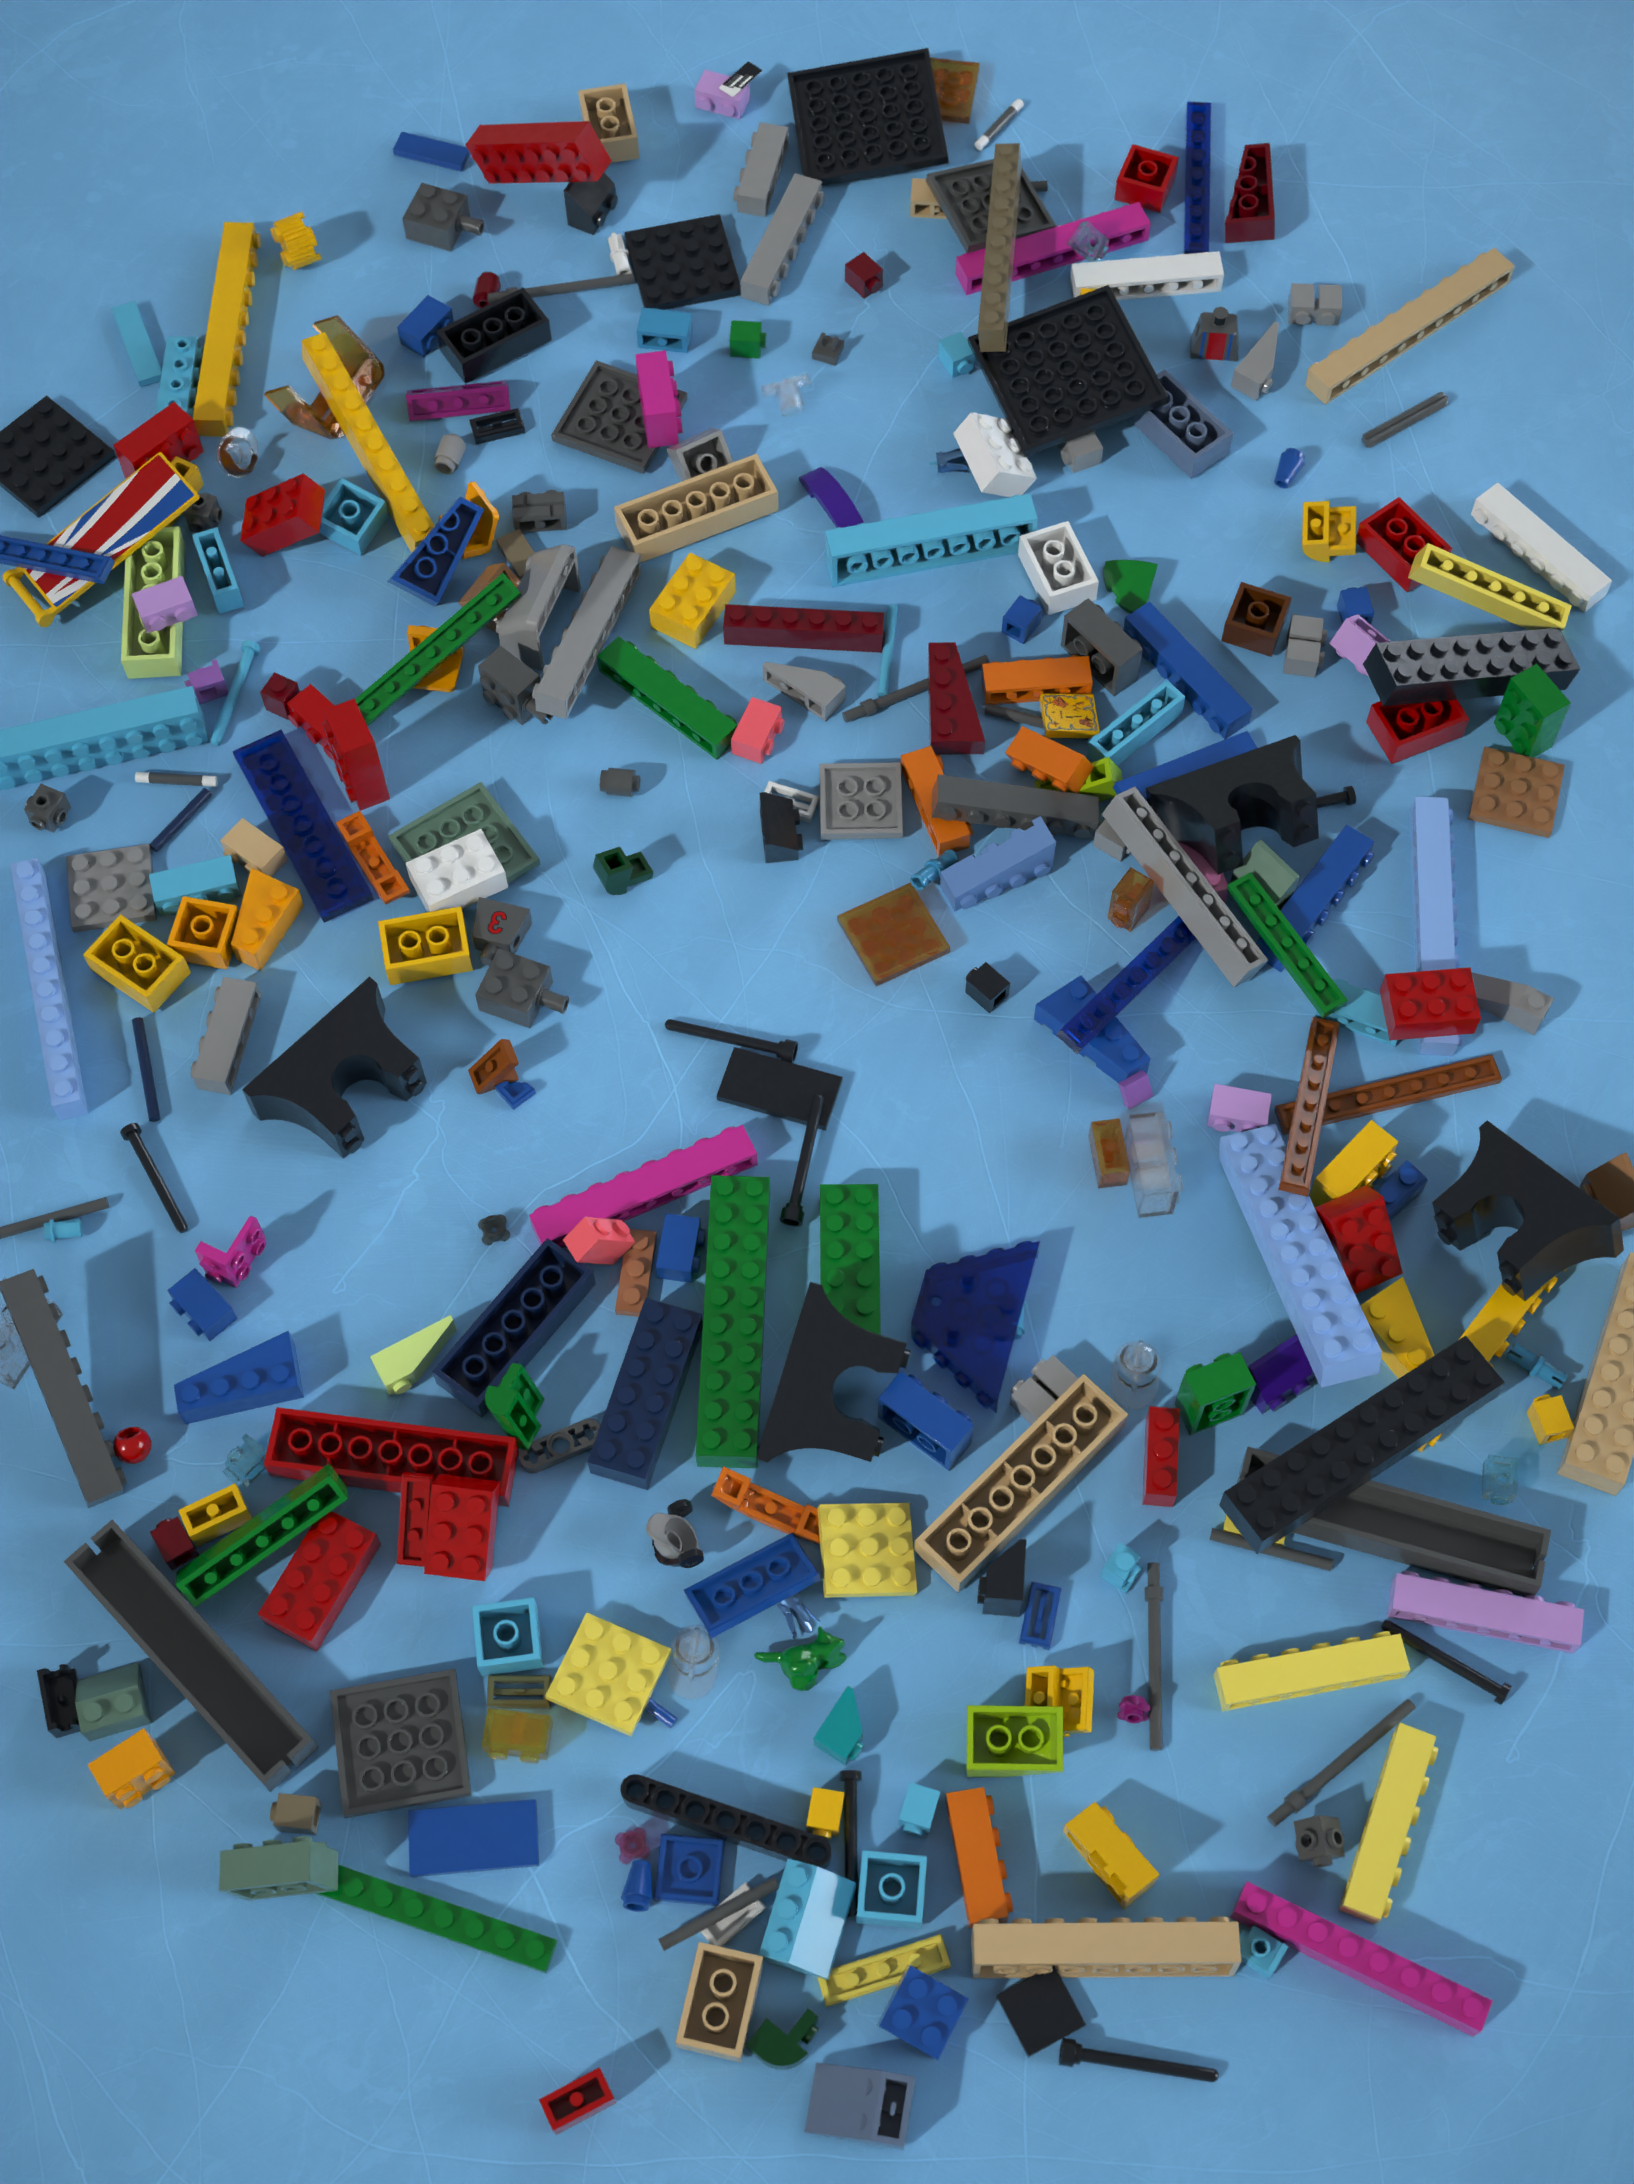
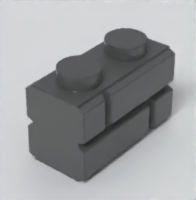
(539, 511)

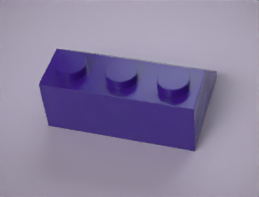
(1280, 1374)

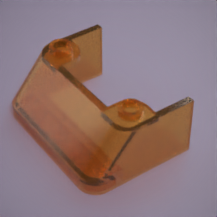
(361, 366)

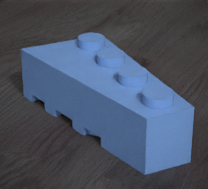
(1000, 866)

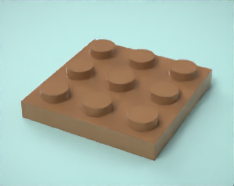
(1516, 792)

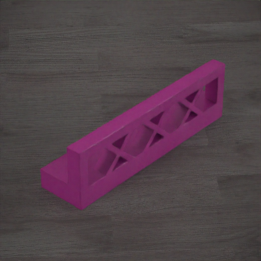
(458, 400)

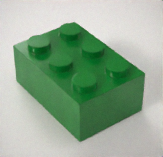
(1531, 712)
(1214, 1392)

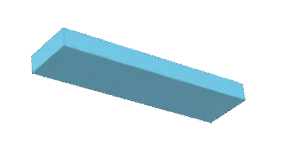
(137, 343)

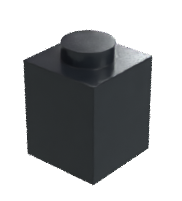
(987, 987)

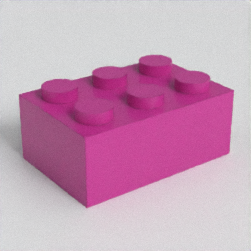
(657, 399)

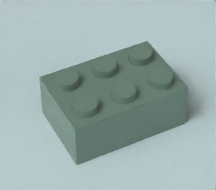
(278, 1869)

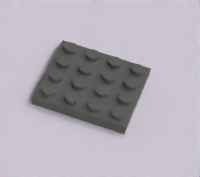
(965, 201)
(608, 419)
(400, 1743)

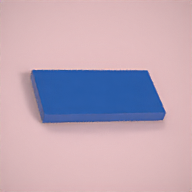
(752, 1585)
(473, 1838)

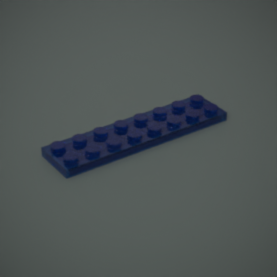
(303, 826)

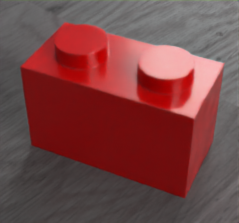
(577, 2101)

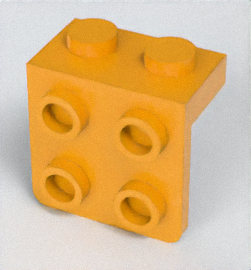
(483, 535)
(446, 674)

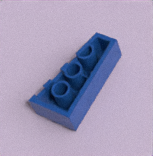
(438, 554)
(1112, 1049)
(243, 1382)

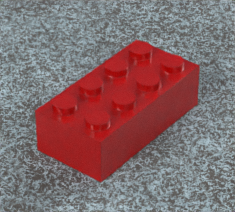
(355, 755)
(320, 1579)

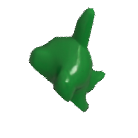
(804, 1661)

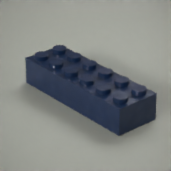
(514, 1324)
(646, 1394)

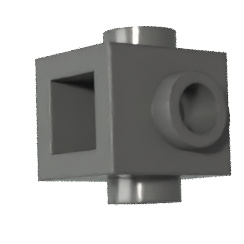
(47, 808)
(1319, 1840)

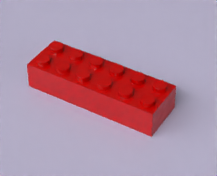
(538, 152)

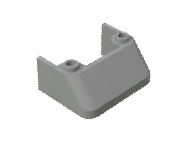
(540, 586)

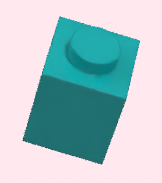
(841, 1731)

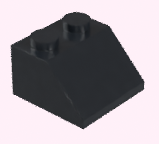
(589, 203)
(779, 828)
(1004, 1583)

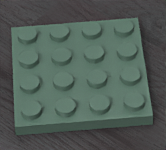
(461, 816)

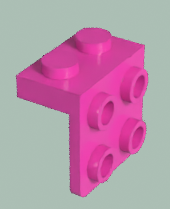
(236, 1263)

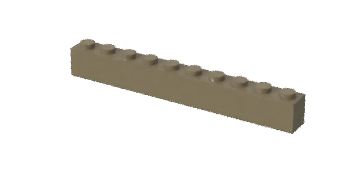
(1000, 248)

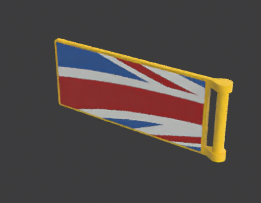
(111, 529)

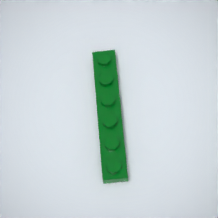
(1287, 945)

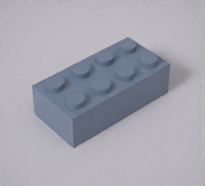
(1185, 429)

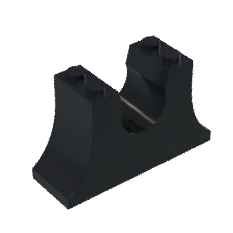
(1242, 792)
(338, 1051)
(1520, 1191)
(804, 1401)

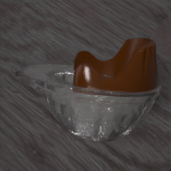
(237, 452)

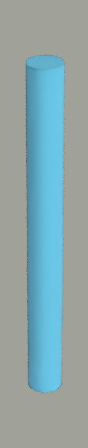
(887, 652)

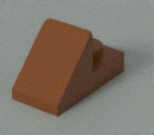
(494, 1067)

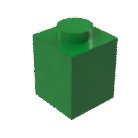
(746, 339)

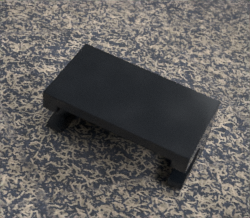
(58, 1700)

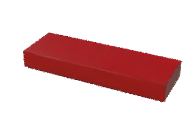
(414, 1518)

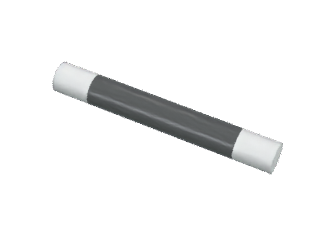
(998, 124)
(176, 779)

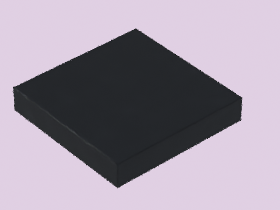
(1040, 2011)

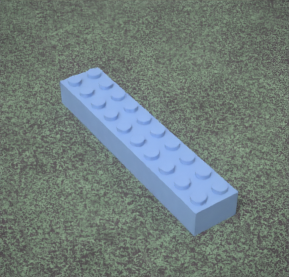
(1300, 1259)

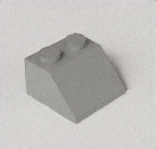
(700, 454)

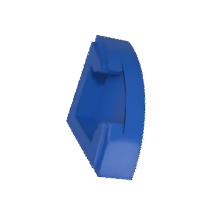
(515, 1092)

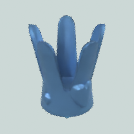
(948, 461)
(795, 1607)

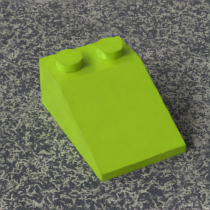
(1014, 1740)

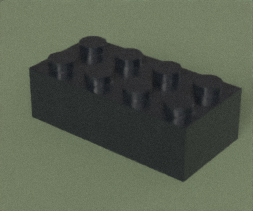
(494, 335)

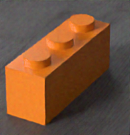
(1049, 761)

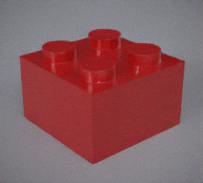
(1146, 178)

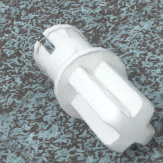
(619, 254)

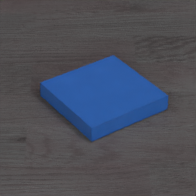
(689, 1869)

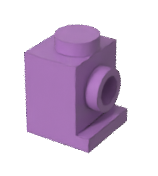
(207, 683)

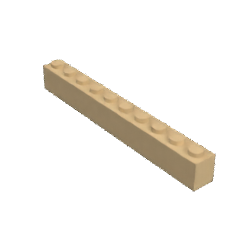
(1409, 325)

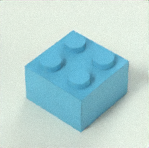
(352, 516)
(507, 1636)
(891, 1889)

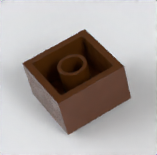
(1256, 619)

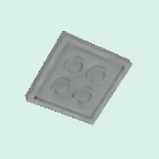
(861, 801)
(110, 885)

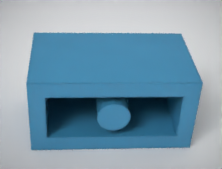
(664, 330)

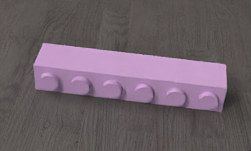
(1485, 1612)

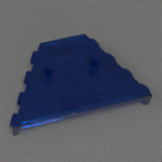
(977, 1316)

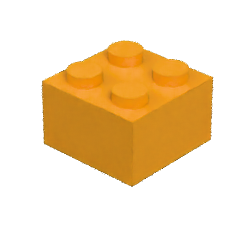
(204, 932)
(132, 1770)

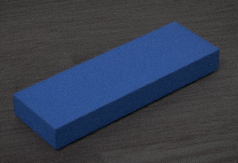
(431, 151)

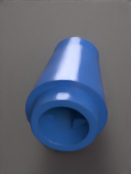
(1289, 466)
(638, 1887)

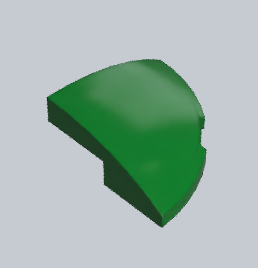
(1130, 582)

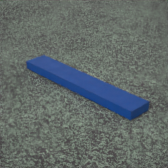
(55, 560)
(1198, 759)

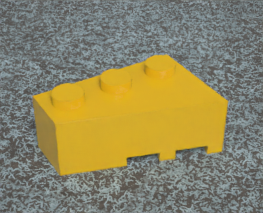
(1398, 1328)
(1111, 1854)

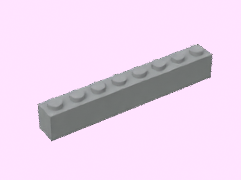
(587, 632)
(1184, 887)

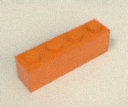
(1027, 679)
(920, 774)
(977, 1856)

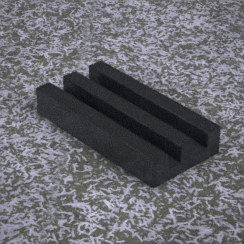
(498, 429)

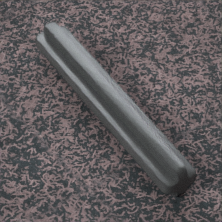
(1404, 419)

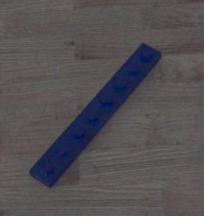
(1197, 178)
(1126, 986)

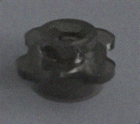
(494, 1221)

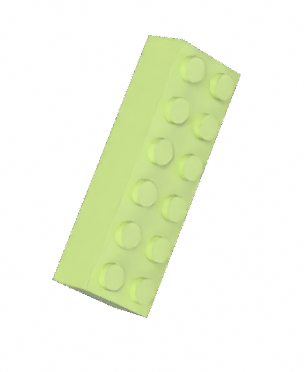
(151, 564)

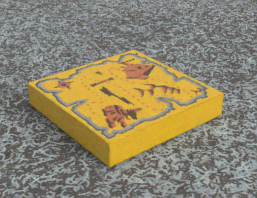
(1069, 715)

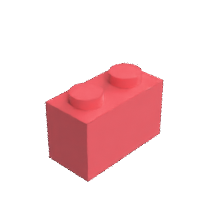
(757, 730)
(599, 1240)

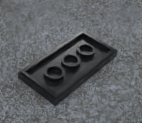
(777, 1087)

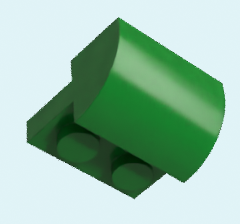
(516, 1405)

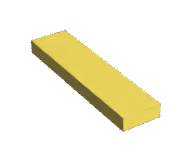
(883, 1970)

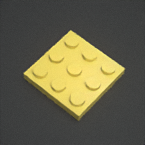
(867, 1550)
(608, 1674)

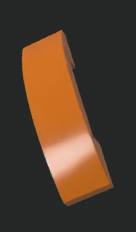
(371, 858)
(766, 1506)

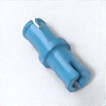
(932, 869)
(1537, 1365)

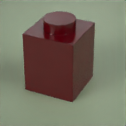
(864, 275)
(277, 693)
(174, 1542)

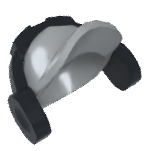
(674, 1536)

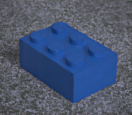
(925, 1420)

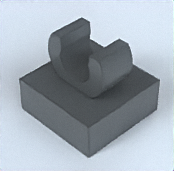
(828, 349)

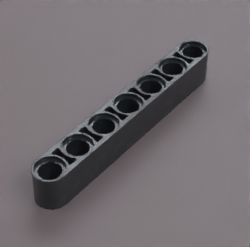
(714, 1811)

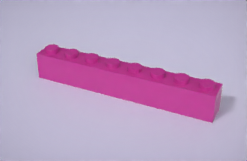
(1050, 249)
(650, 1185)
(1362, 1959)

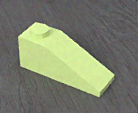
(408, 1359)

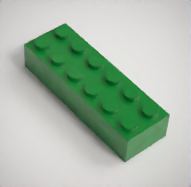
(851, 1251)

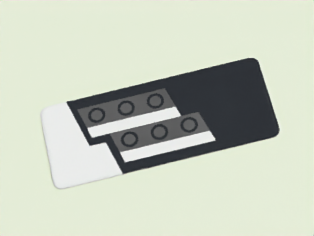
(740, 79)

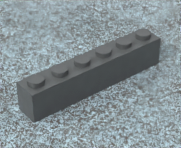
(1014, 806)

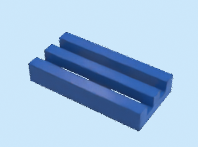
(1035, 1641)

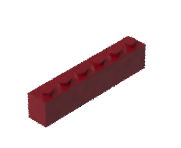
(803, 628)

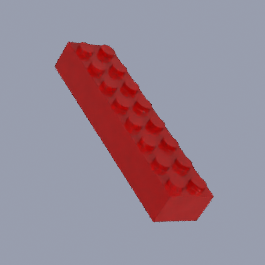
(379, 1451)

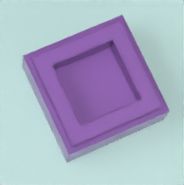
(1135, 1089)

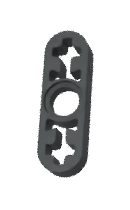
(556, 1458)

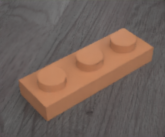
(636, 1273)

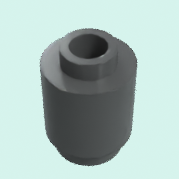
(619, 782)

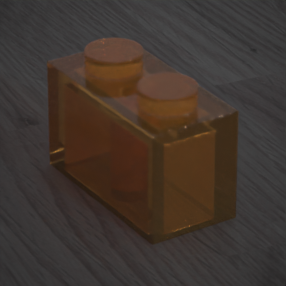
(1130, 899)
(1108, 1153)

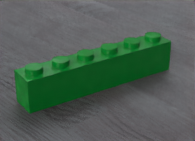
(667, 696)
(261, 1535)

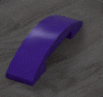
(831, 497)

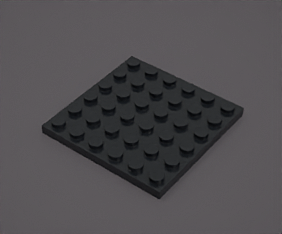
(868, 117)
(1070, 371)

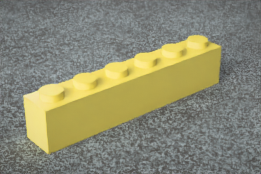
(1488, 590)
(1311, 1671)
(1387, 1824)

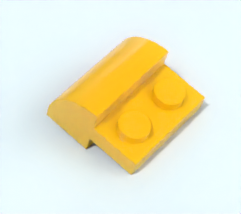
(1328, 530)
(1063, 1688)

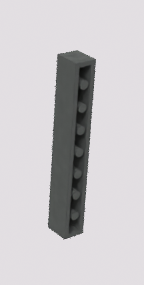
(61, 1387)

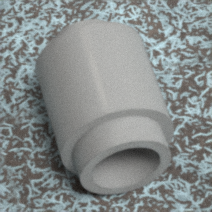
(449, 453)

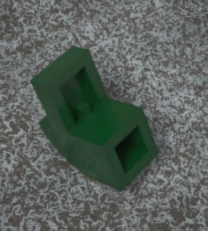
(620, 871)
(783, 2050)

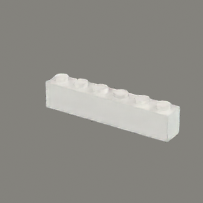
(1151, 275)
(1541, 547)

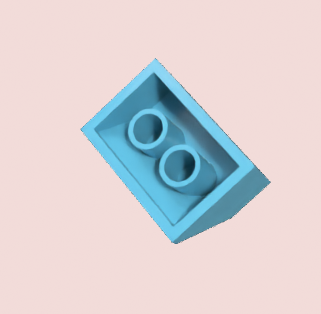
(807, 1919)

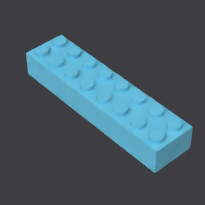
(928, 540)
(100, 737)

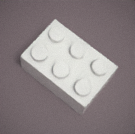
(994, 455)
(1057, 567)
(457, 873)

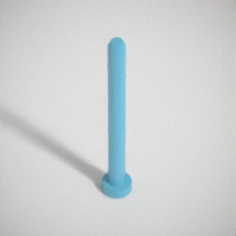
(249, 650)

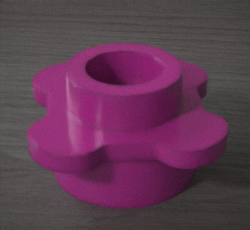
(1133, 1709)

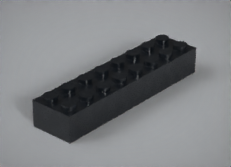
(1465, 665)

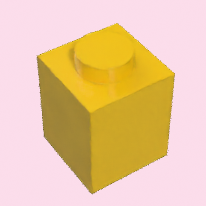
(1549, 1419)
(825, 1812)

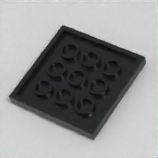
(683, 263)
(48, 456)

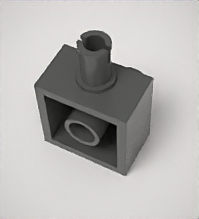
(439, 217)
(510, 686)
(517, 989)

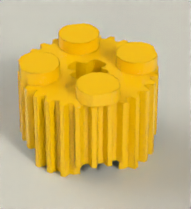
(295, 241)

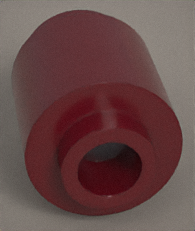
(485, 283)

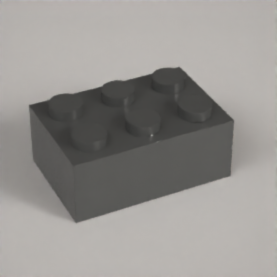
(1111, 652)

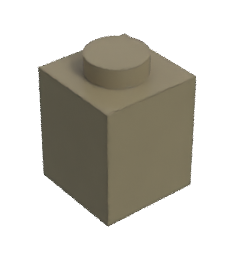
(296, 1814)

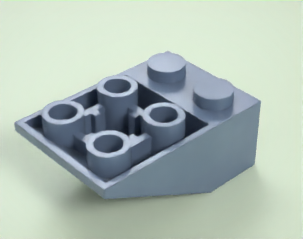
(860, 2105)

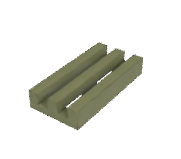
(518, 1704)

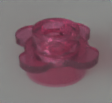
(624, 1840)

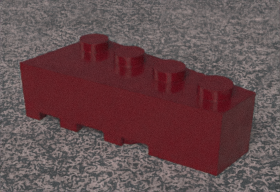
(1252, 204)
(952, 713)

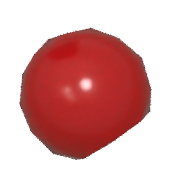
(132, 1445)

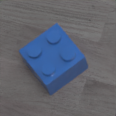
(922, 2011)

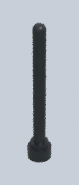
(785, 1050)
(792, 1212)
(1073, 2053)

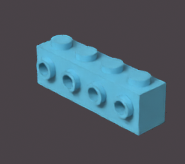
(180, 373)
(1137, 724)

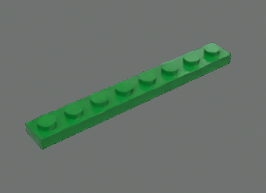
(436, 648)
(443, 1919)

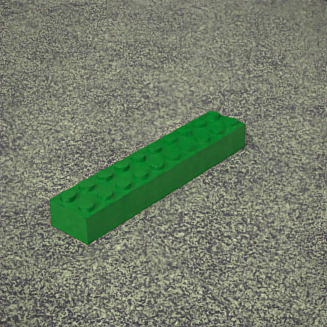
(733, 1322)

